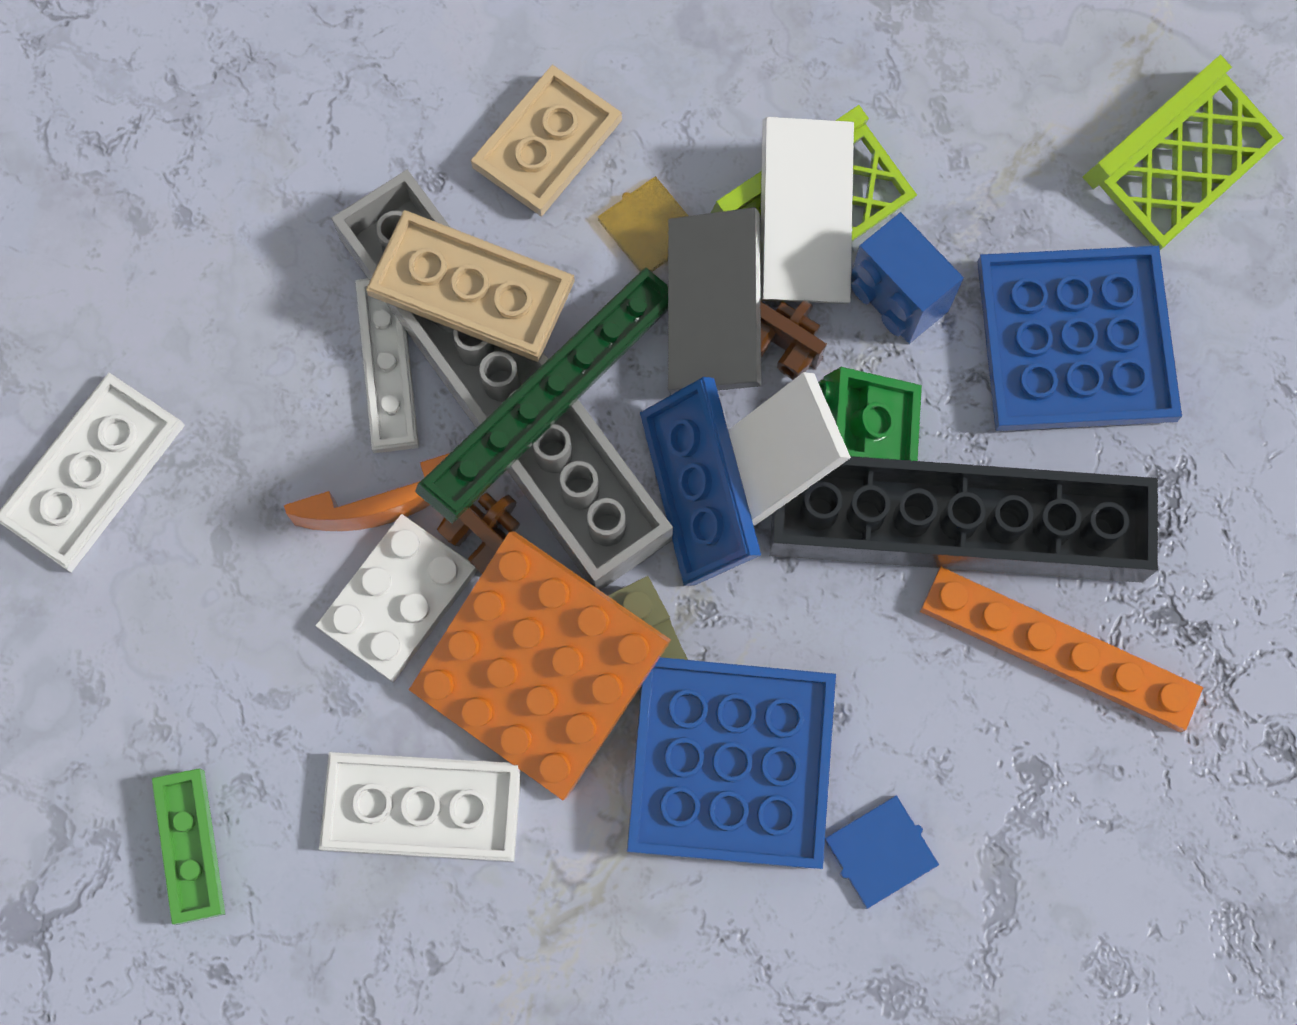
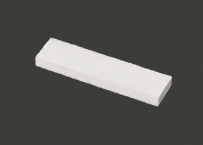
(386, 375)

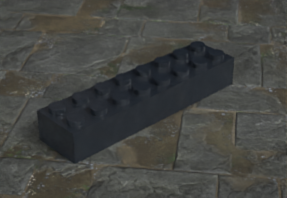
(975, 519)

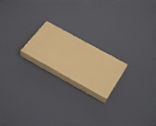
(470, 285)

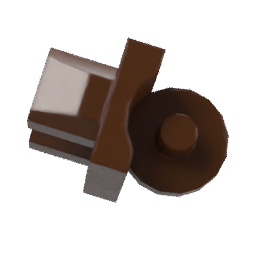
(793, 333)
(484, 526)

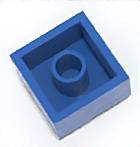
(904, 278)

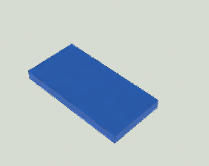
(700, 482)

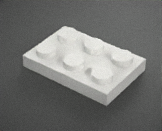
(397, 598)

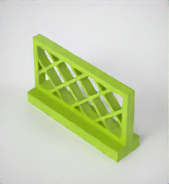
(1170, 119)
(749, 193)

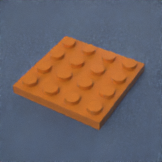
(539, 664)

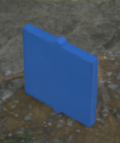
(881, 852)

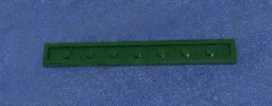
(544, 397)

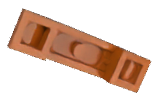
(323, 513)

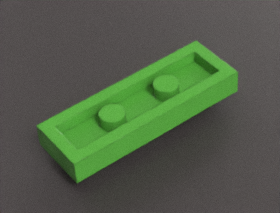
(188, 846)

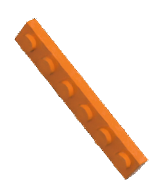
(1062, 650)

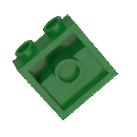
(874, 413)

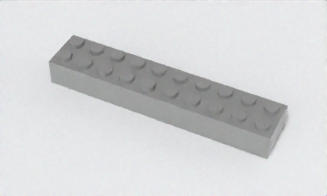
(572, 469)

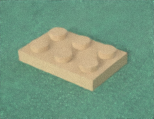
(546, 140)

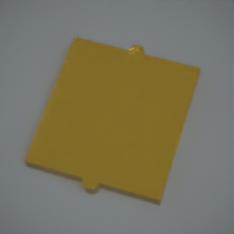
(641, 224)

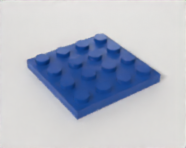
(1078, 338)
(732, 763)

